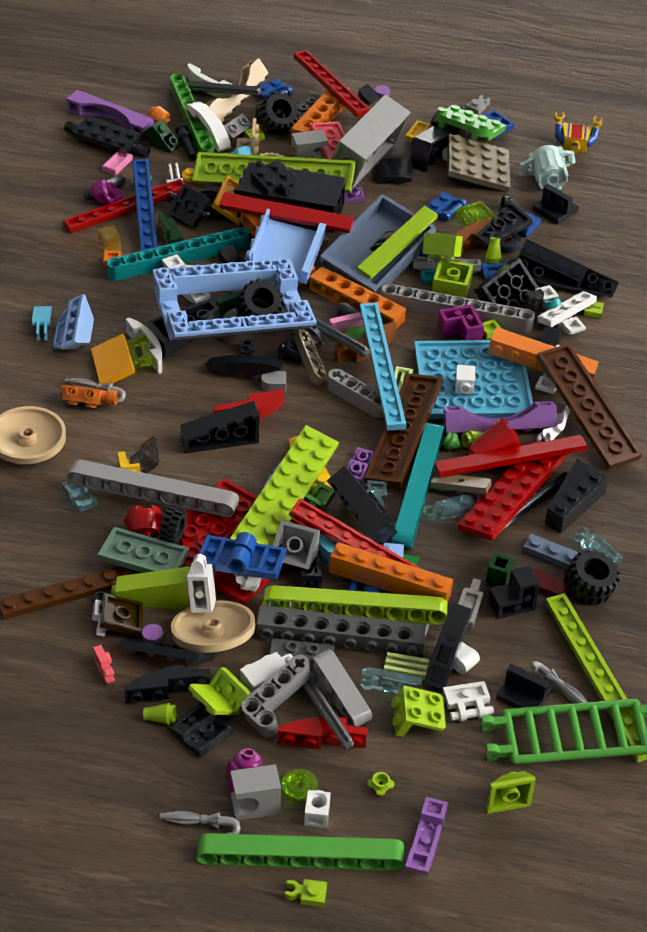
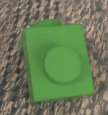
(321, 496)

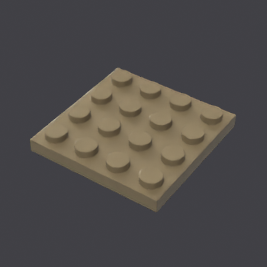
(478, 162)

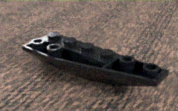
(559, 271)

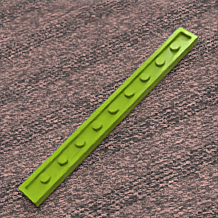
(593, 663)

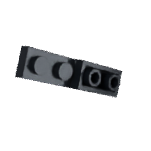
(448, 645)
(158, 683)

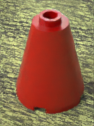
(495, 438)

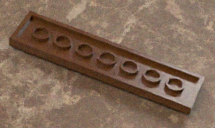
(589, 406)
(398, 447)

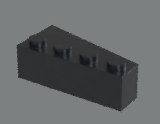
(430, 145)
(200, 311)
(222, 429)

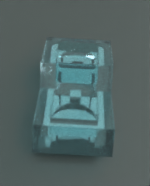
(79, 496)

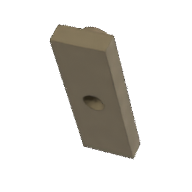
(461, 484)

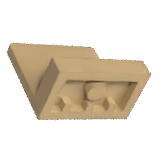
(252, 143)

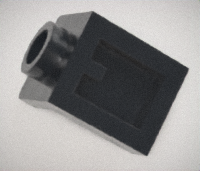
(290, 349)

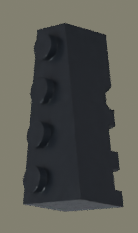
(576, 494)
(363, 505)

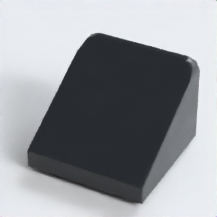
(367, 94)
(229, 254)
(551, 336)

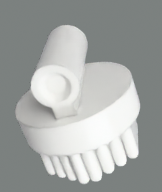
(247, 582)

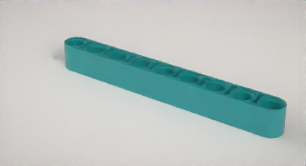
(188, 250)
(418, 485)

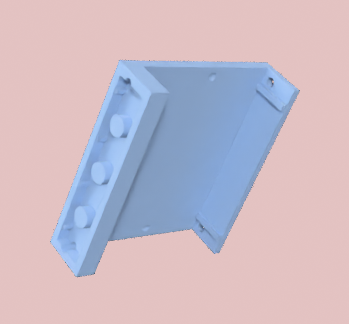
(284, 240)

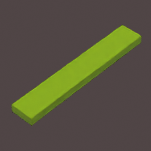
(397, 242)

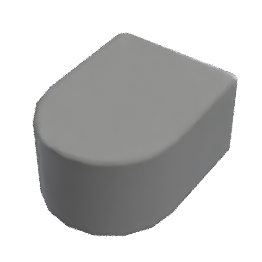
(274, 381)

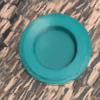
(427, 276)
(552, 302)

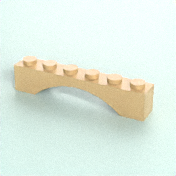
(251, 75)

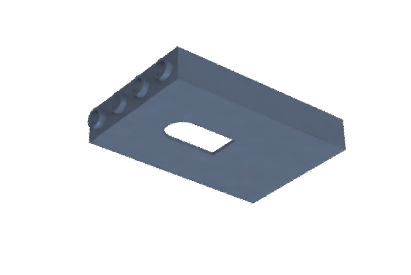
(354, 247)

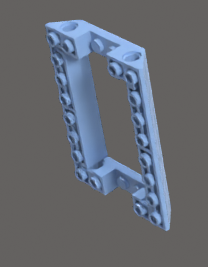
(228, 277)

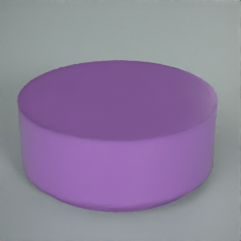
(382, 90)
(152, 633)

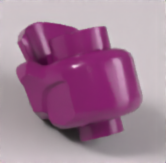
(105, 192)
(242, 760)

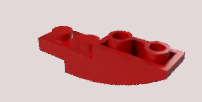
(265, 402)
(314, 731)

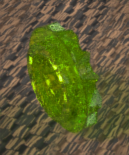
(292, 779)

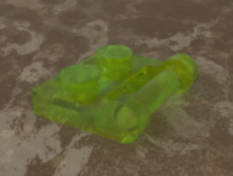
(477, 210)
(146, 359)

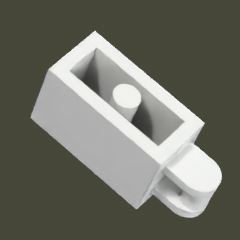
(201, 585)
(257, 673)

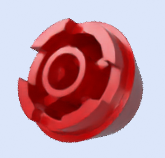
(144, 520)

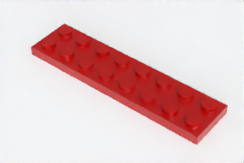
(508, 496)

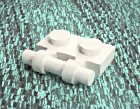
(467, 695)

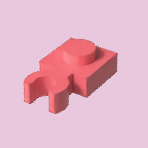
(103, 661)

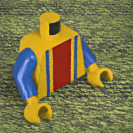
(576, 136)

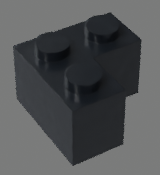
(517, 595)

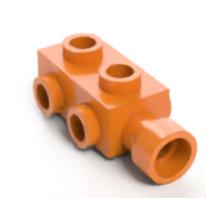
(85, 396)

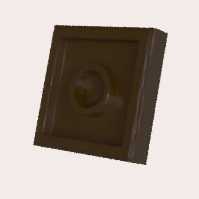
(121, 615)

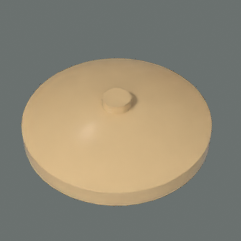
(30, 435)
(217, 631)

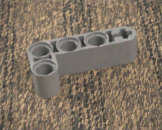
(355, 392)
(297, 673)
(340, 688)

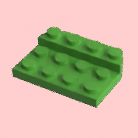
(467, 120)

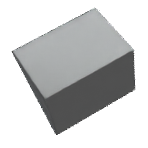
(300, 543)

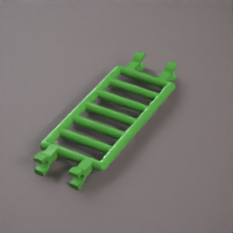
(495, 752)

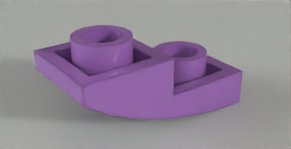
(355, 196)
(360, 462)

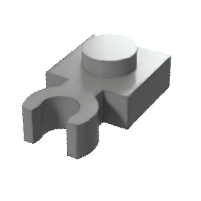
(477, 105)

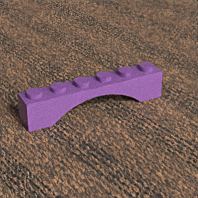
(89, 105)
(537, 415)

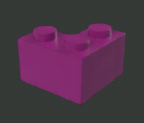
(460, 321)

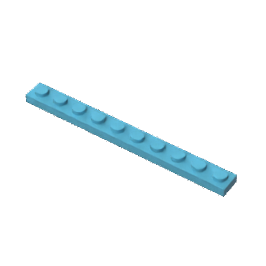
(382, 367)

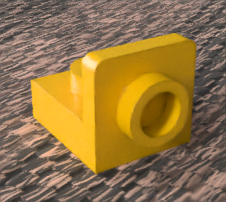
(124, 463)

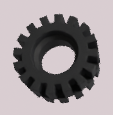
(173, 525)

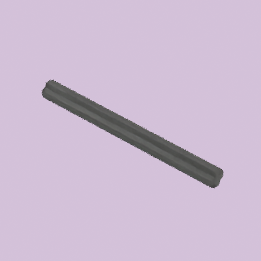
(224, 88)
(342, 338)
(328, 714)

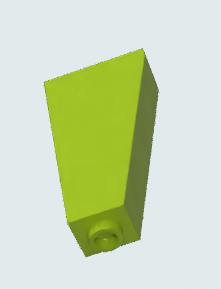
(156, 589)

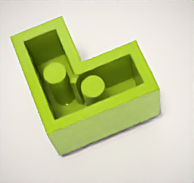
(442, 245)

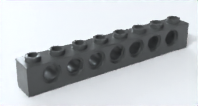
(341, 630)

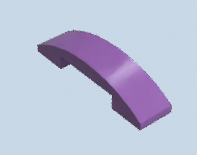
(427, 836)

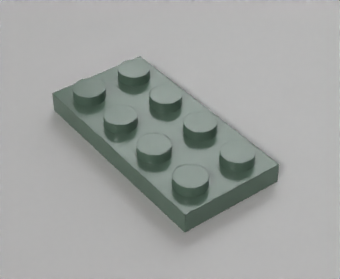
(141, 552)

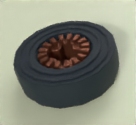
(511, 244)

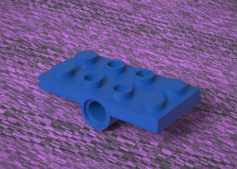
(243, 556)

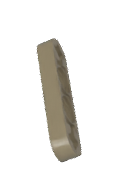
(310, 357)

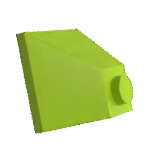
(511, 792)

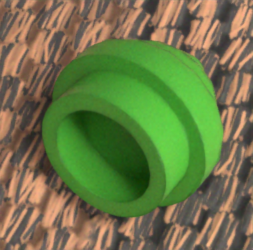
(451, 441)

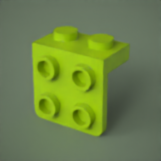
(223, 694)
(417, 708)

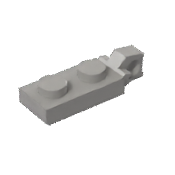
(472, 598)

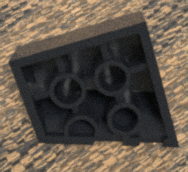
(507, 285)

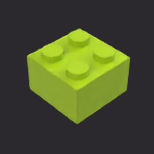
(452, 278)

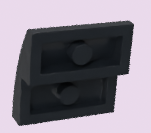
(395, 169)
(200, 730)

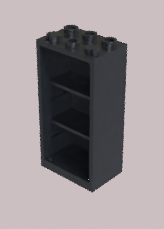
(309, 191)

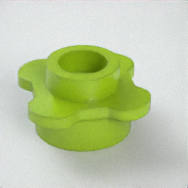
(380, 778)

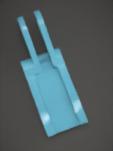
(42, 317)

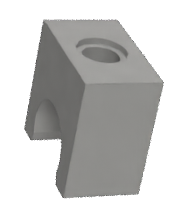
(306, 142)
(256, 792)

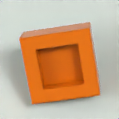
(108, 254)

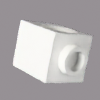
(465, 379)
(317, 816)

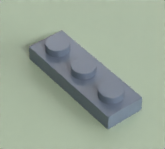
(549, 551)

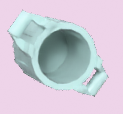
(549, 166)

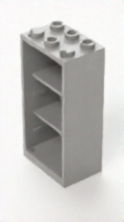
(372, 136)

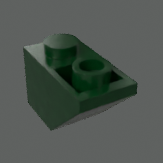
(161, 136)
(500, 569)

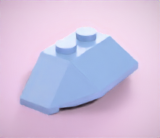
(74, 325)

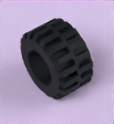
(284, 103)
(261, 290)
(584, 586)

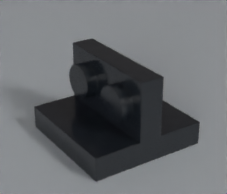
(555, 205)
(524, 688)

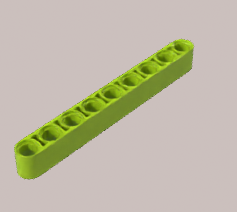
(358, 603)

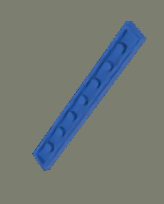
(144, 204)

